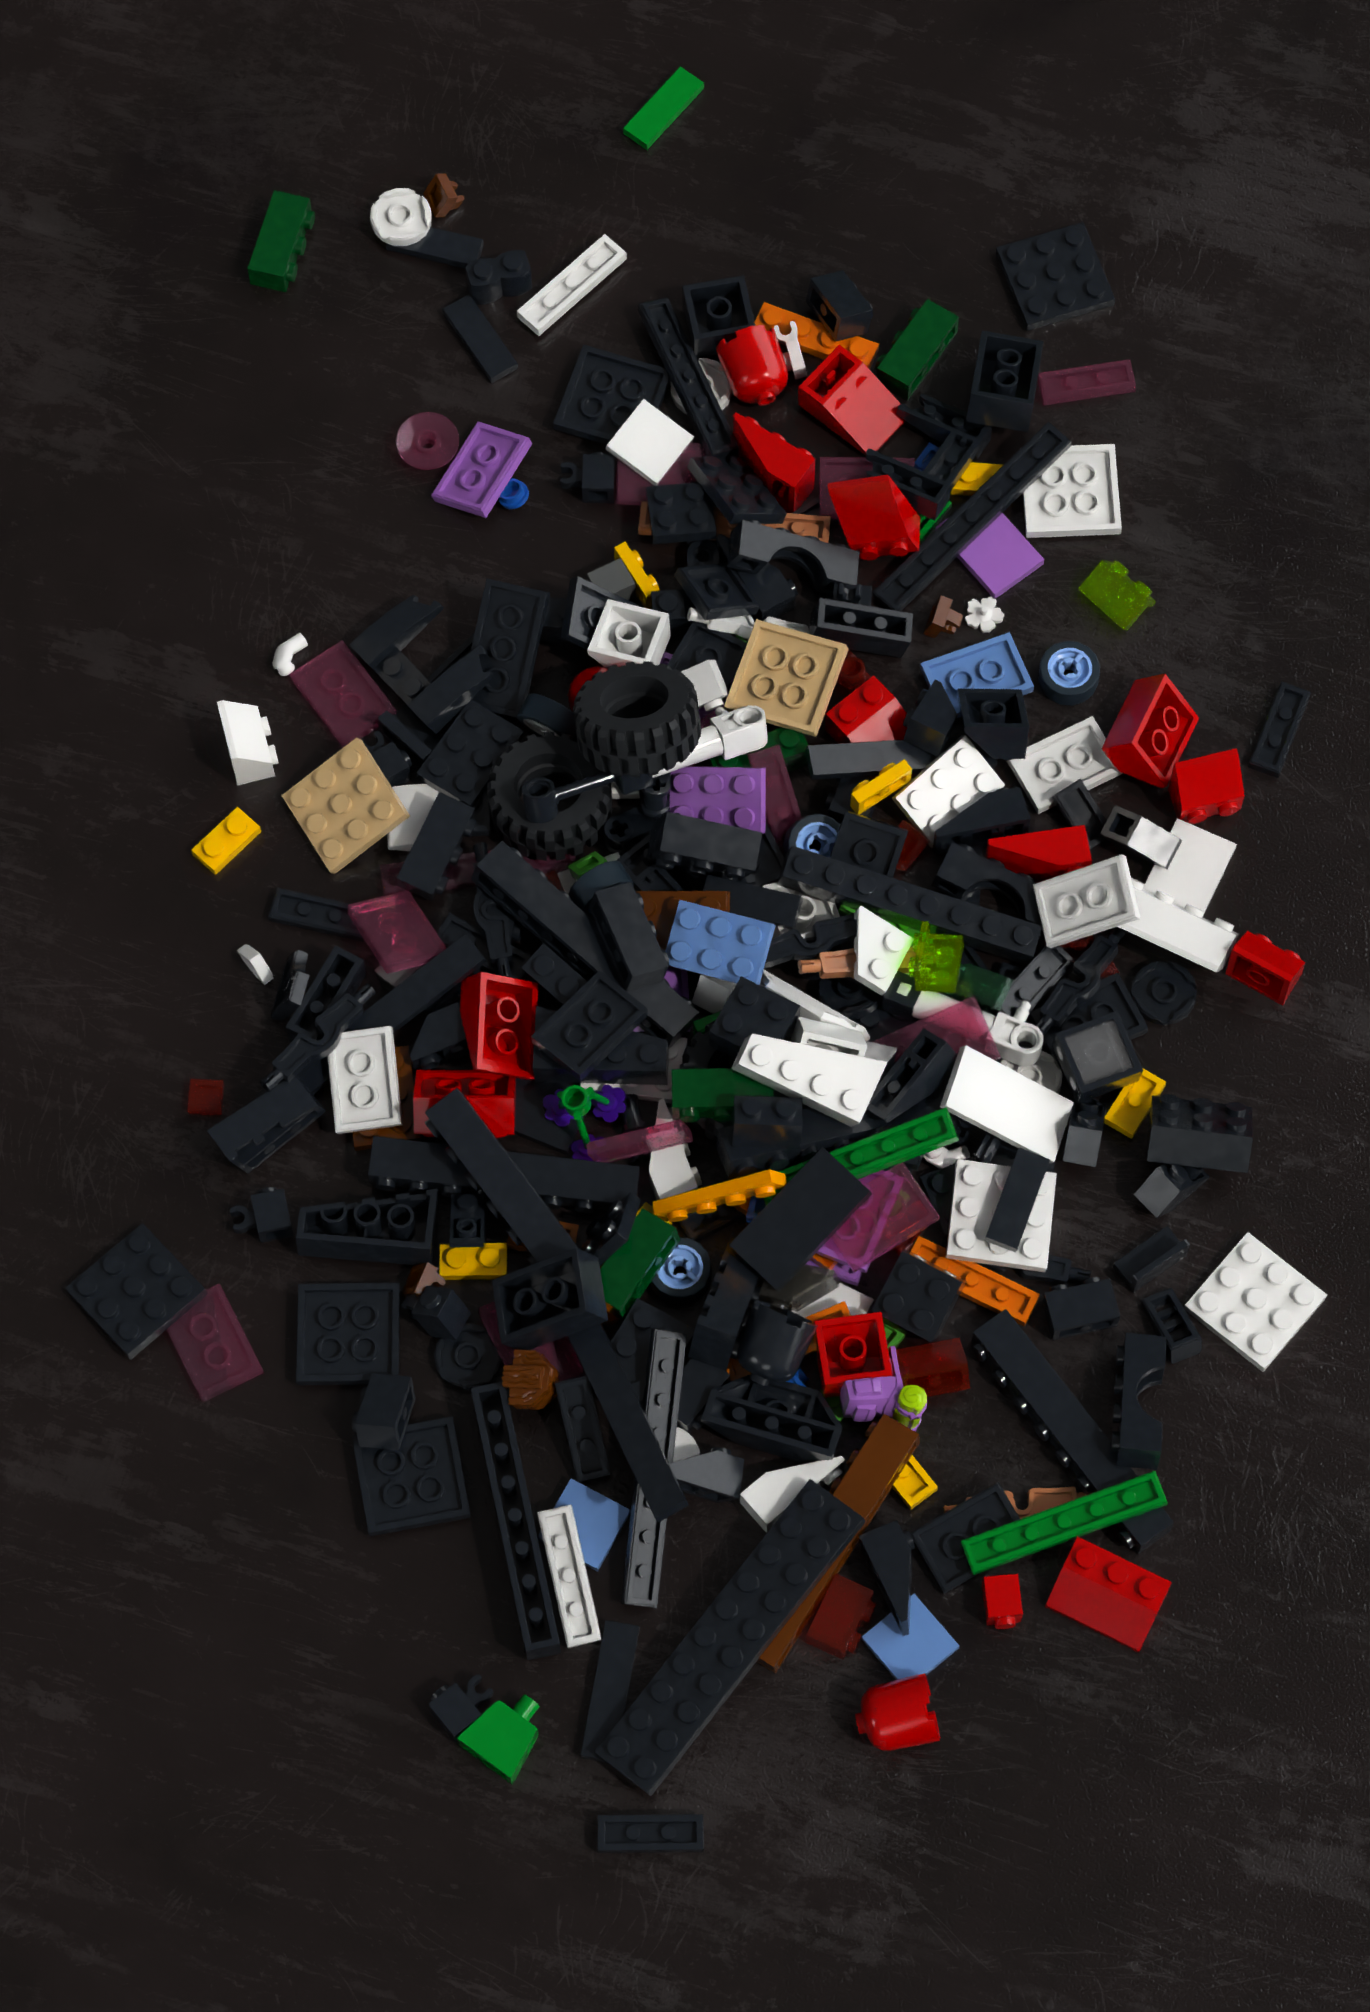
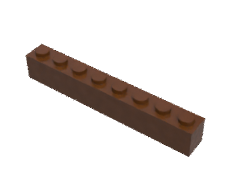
(862, 1489)

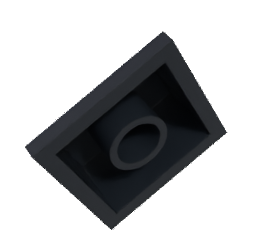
(995, 721)

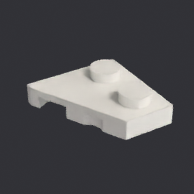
(878, 950)

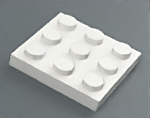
(1075, 495)
(973, 1204)
(1255, 1302)

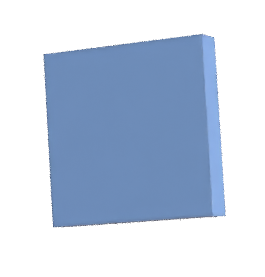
(596, 1520)
(914, 1653)

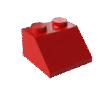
(1207, 786)
(1265, 967)
(851, 1350)

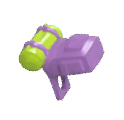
(877, 1396)

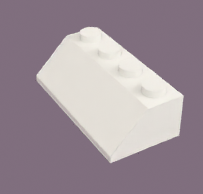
(1181, 929)

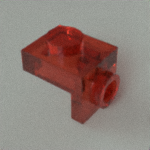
(913, 846)

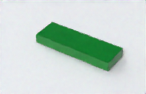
(663, 108)

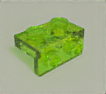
(1116, 593)
(936, 960)

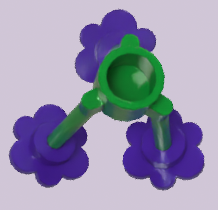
(575, 1103)

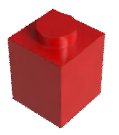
(1002, 1600)

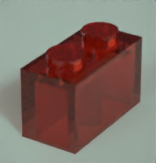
(935, 1367)
(840, 1617)

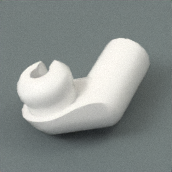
(285, 652)
(943, 1157)

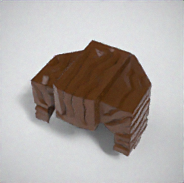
(530, 1380)

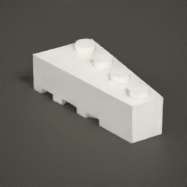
(823, 1078)

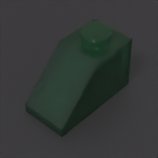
(985, 985)

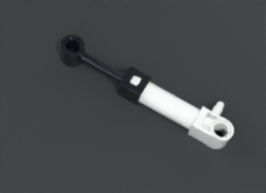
(728, 735)
(1006, 1030)

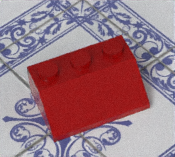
(1150, 731)
(488, 1093)
(1108, 1594)

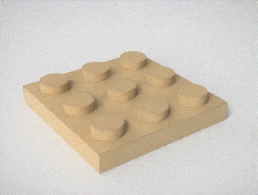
(787, 676)
(345, 805)

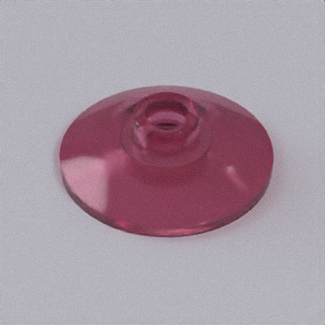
(425, 429)

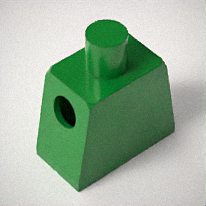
(502, 1737)

